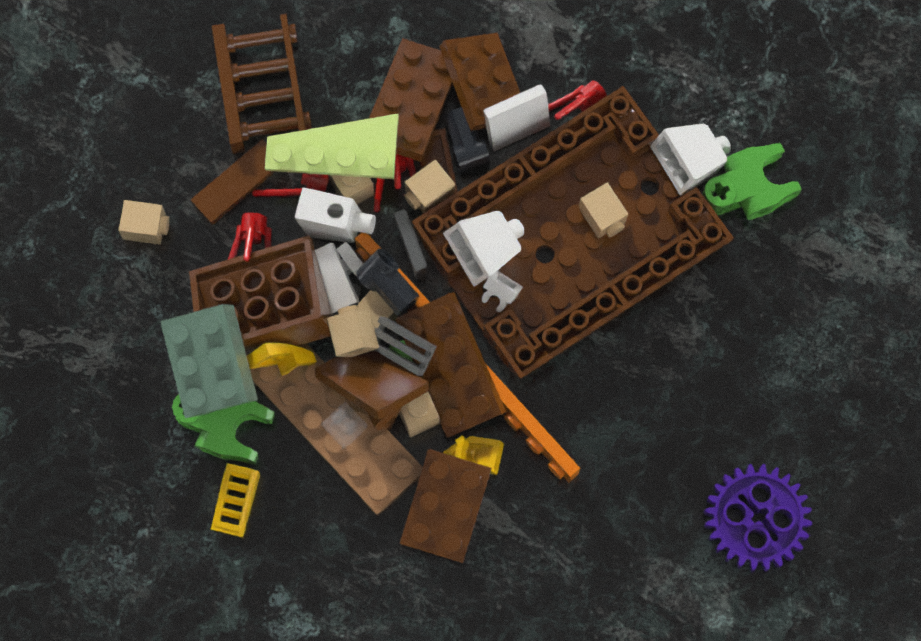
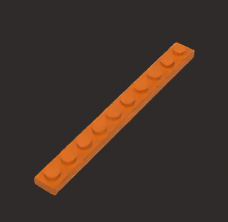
(516, 414)

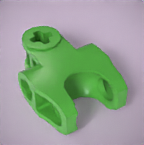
(747, 186)
(219, 429)

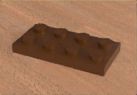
(417, 92)
(457, 372)

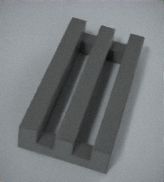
(410, 244)
(394, 356)

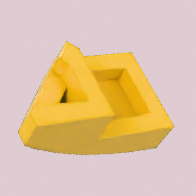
(280, 354)
(478, 450)

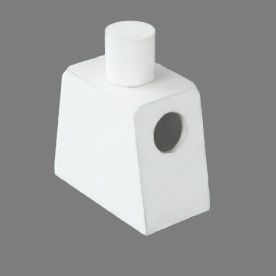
(690, 155)
(332, 216)
(484, 243)

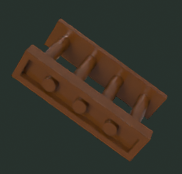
(231, 73)

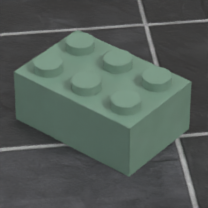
(209, 360)

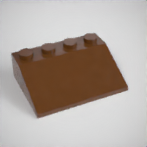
(274, 294)

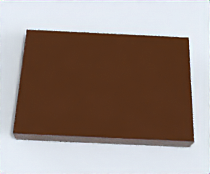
(372, 382)

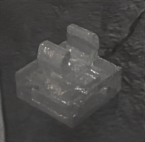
(344, 425)

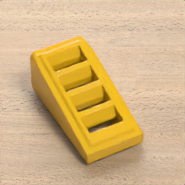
(227, 484)

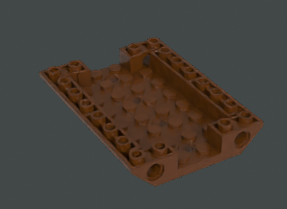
(588, 276)

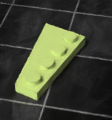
(342, 149)

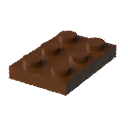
(479, 74)
(445, 505)

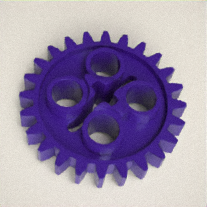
(780, 500)

